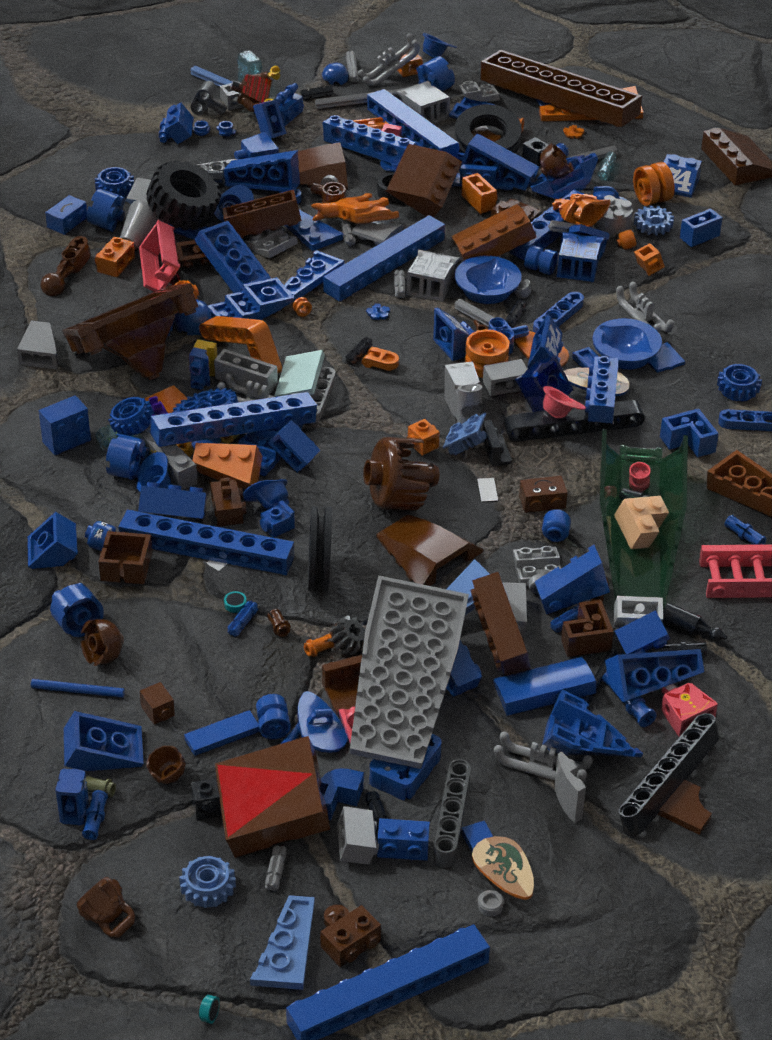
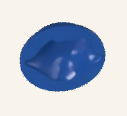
(487, 278)
(628, 340)

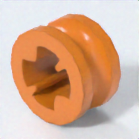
(302, 301)

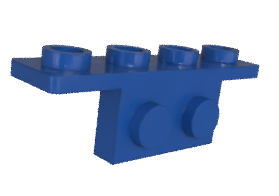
(486, 172)

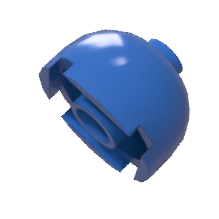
(191, 322)

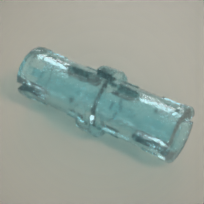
(606, 165)

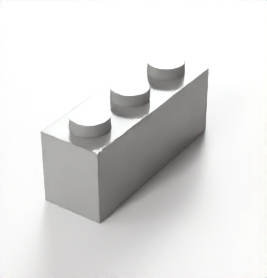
(245, 369)

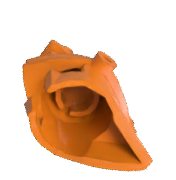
(582, 209)

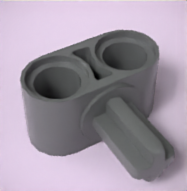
(205, 98)

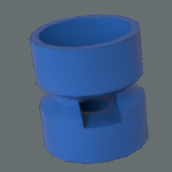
(539, 259)
(273, 716)

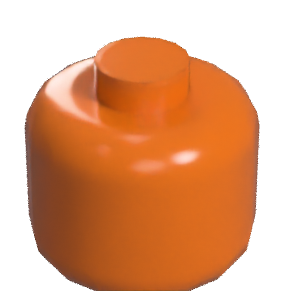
(626, 239)

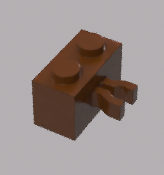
(227, 502)

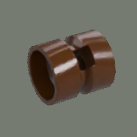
(333, 192)

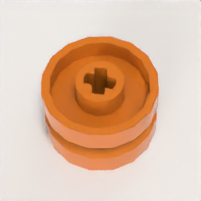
(653, 183)
(486, 348)

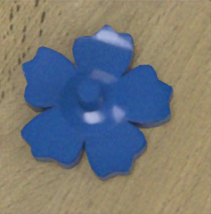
(378, 312)

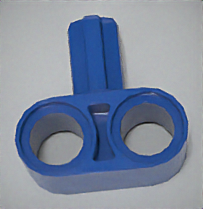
(500, 325)

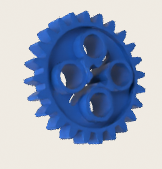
(207, 399)

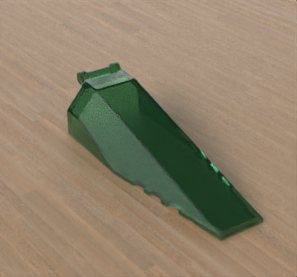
(643, 570)

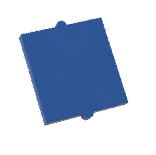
(666, 359)

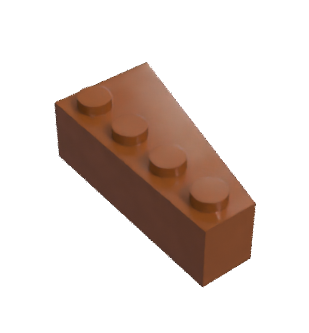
(742, 481)

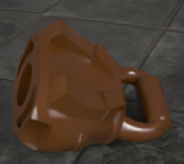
(104, 905)

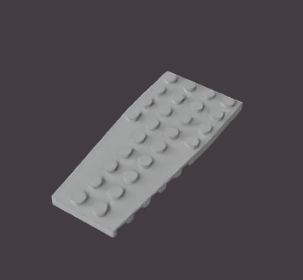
(405, 669)

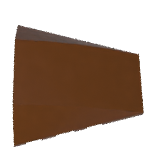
(320, 162)
(424, 547)

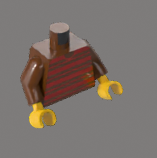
(255, 88)

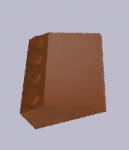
(495, 234)

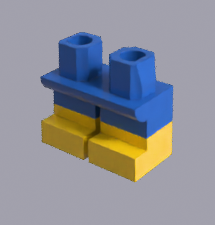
(202, 363)

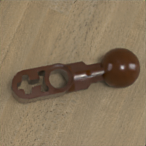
(73, 260)

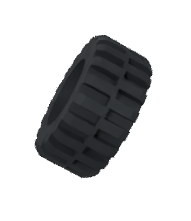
(183, 195)

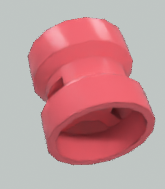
(639, 476)

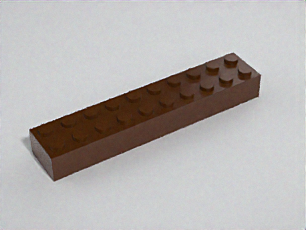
(561, 88)

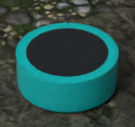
(234, 601)
(209, 1009)

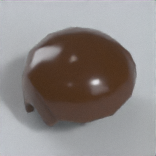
(166, 764)

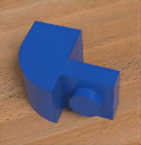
(341, 786)

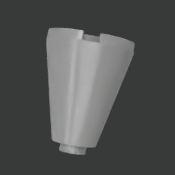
(138, 222)

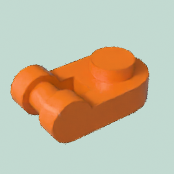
(381, 359)

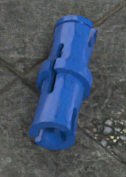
(746, 531)
(95, 815)

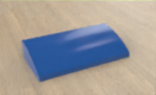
(230, 256)
(543, 685)

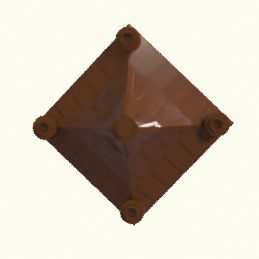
(135, 329)

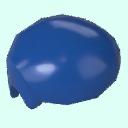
(335, 72)

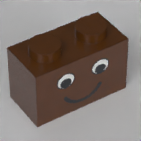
(543, 494)

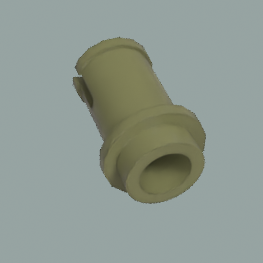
(97, 784)

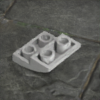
(484, 93)
(377, 230)
(270, 242)
(535, 561)
(568, 788)

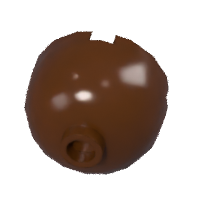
(554, 162)
(102, 641)

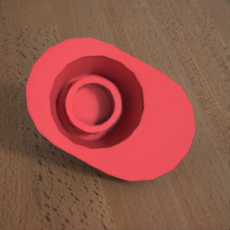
(558, 403)

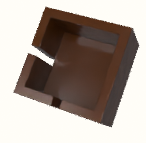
(125, 557)

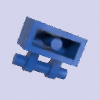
(290, 103)
(177, 124)

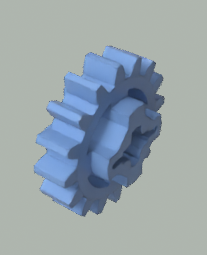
(653, 220)

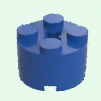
(436, 73)
(106, 209)
(126, 456)
(74, 607)

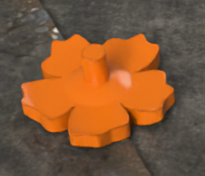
(573, 132)

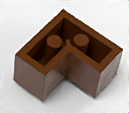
(590, 631)

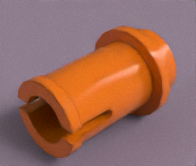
(313, 647)

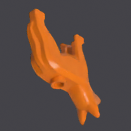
(356, 209)

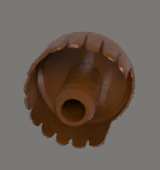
(396, 481)

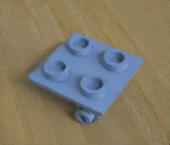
(465, 435)

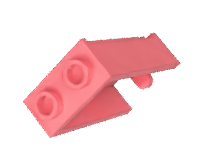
(159, 240)

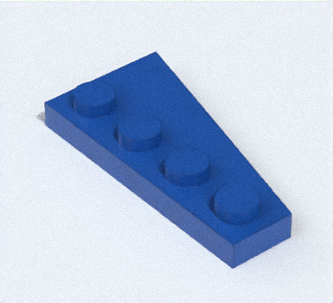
(312, 273)

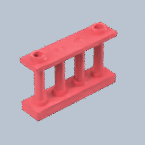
(737, 557)

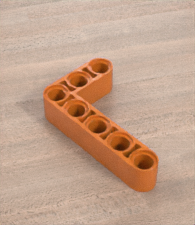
(243, 331)

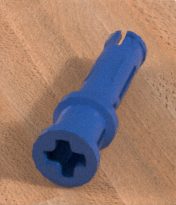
(637, 708)

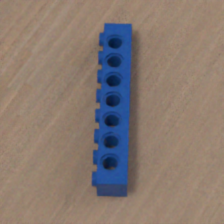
(232, 419)
(211, 542)

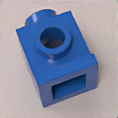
(278, 519)

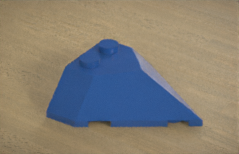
(575, 180)
(580, 732)

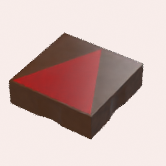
(271, 796)

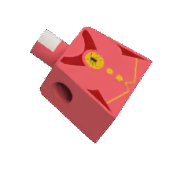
(684, 704)

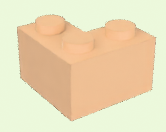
(641, 519)

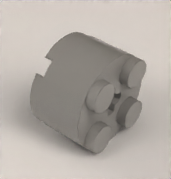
(616, 217)

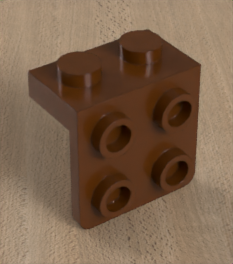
(341, 682)

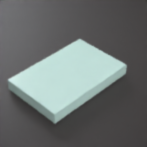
(300, 373)

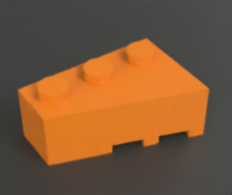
(229, 461)

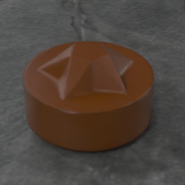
(334, 913)

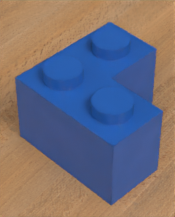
(700, 432)

